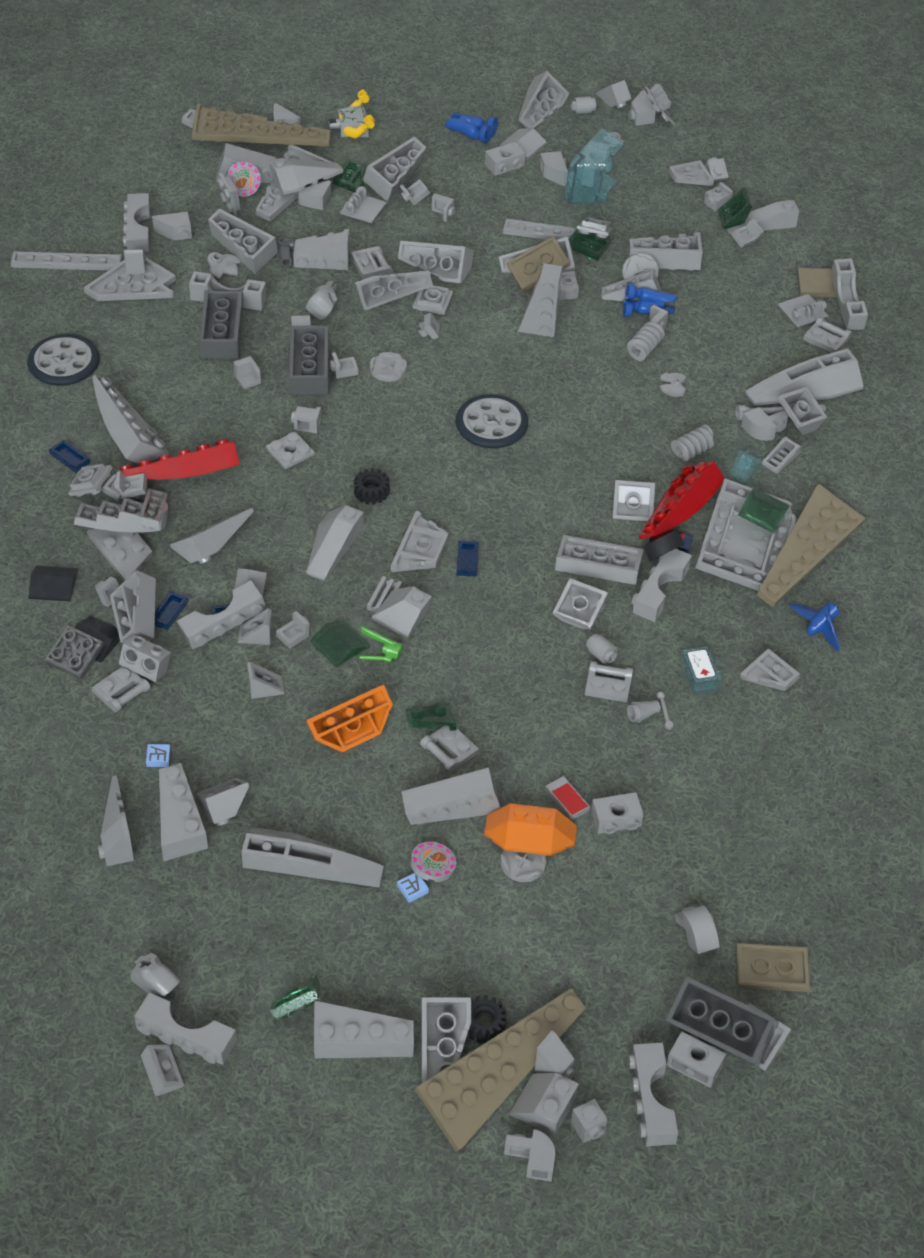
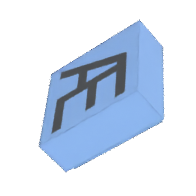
(158, 755)
(412, 887)

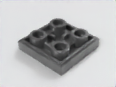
(74, 652)

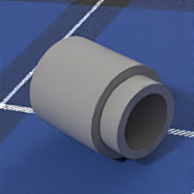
(583, 105)
(602, 648)

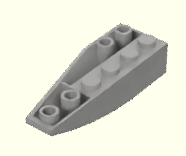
(824, 377)
(125, 425)
(307, 858)

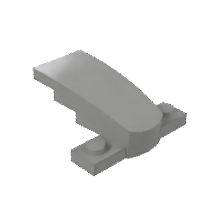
(129, 516)

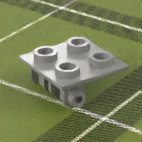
(661, 101)
(363, 206)
(803, 310)

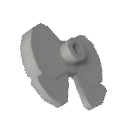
(675, 387)

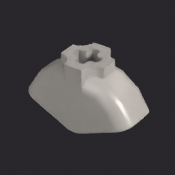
(153, 976)

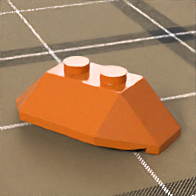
(352, 720)
(530, 829)

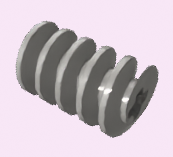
(645, 340)
(693, 443)

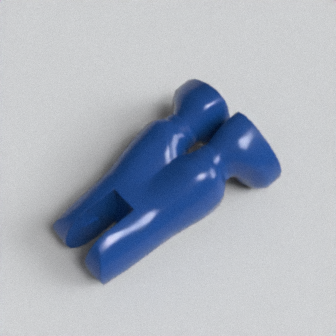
(473, 126)
(647, 298)

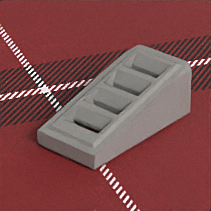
(787, 444)

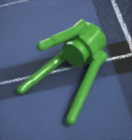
(390, 648)

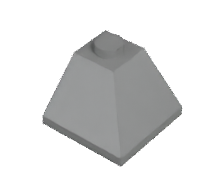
(403, 610)
(223, 800)

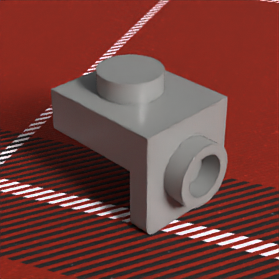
(717, 169)
(415, 192)
(443, 205)
(747, 234)
(658, 316)
(343, 367)
(130, 485)
(295, 631)

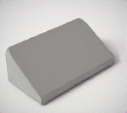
(161, 1069)

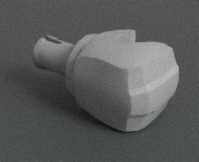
(322, 300)

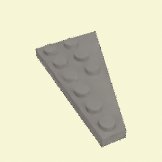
(274, 201)

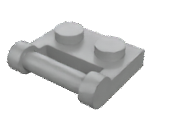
(366, 264)
(824, 339)
(118, 683)
(608, 687)
(455, 743)

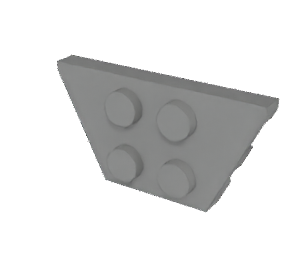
(420, 546)
(122, 550)

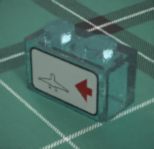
(700, 670)

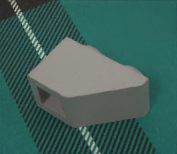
(554, 167)

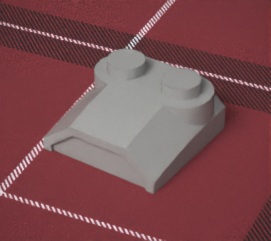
(580, 604)

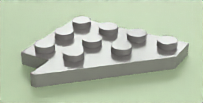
(122, 286)

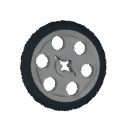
(72, 375)
(497, 403)

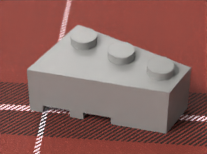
(233, 154)
(323, 252)
(135, 606)

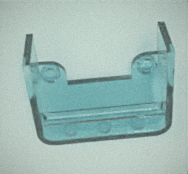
(587, 170)

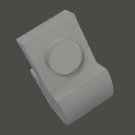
(761, 426)
(699, 928)
(537, 1149)

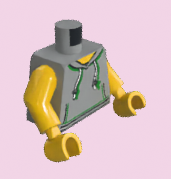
(353, 119)

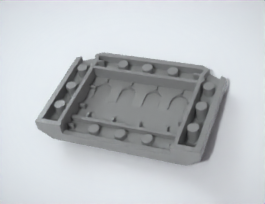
(738, 547)

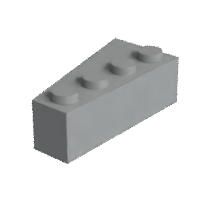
(243, 240)

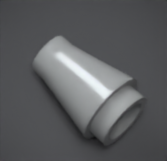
(642, 710)

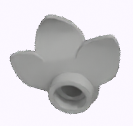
(223, 264)

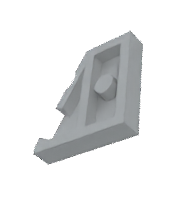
(691, 173)

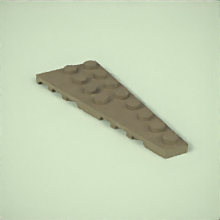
(250, 128)
(817, 533)
(478, 1083)

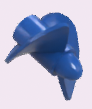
(821, 621)

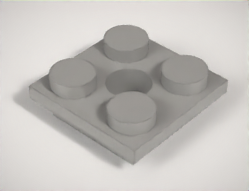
(229, 194)
(597, 226)
(433, 299)
(291, 442)
(90, 480)

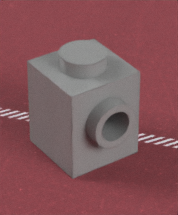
(589, 1121)

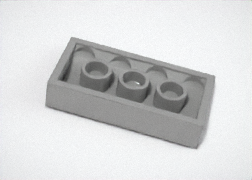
(599, 559)

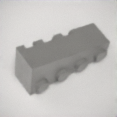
(394, 168)
(670, 253)
(543, 306)
(452, 798)
(180, 820)
(360, 1033)

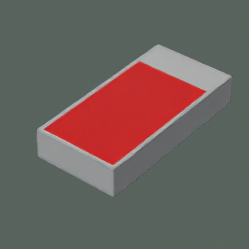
(567, 798)

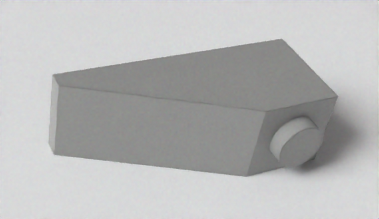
(617, 290)

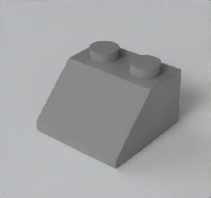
(803, 410)
(546, 1101)

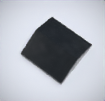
(52, 583)
(102, 632)

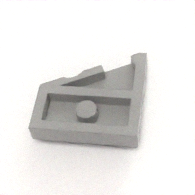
(770, 672)

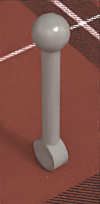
(669, 724)

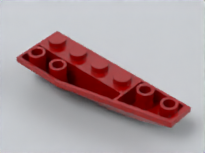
(188, 463)
(684, 497)

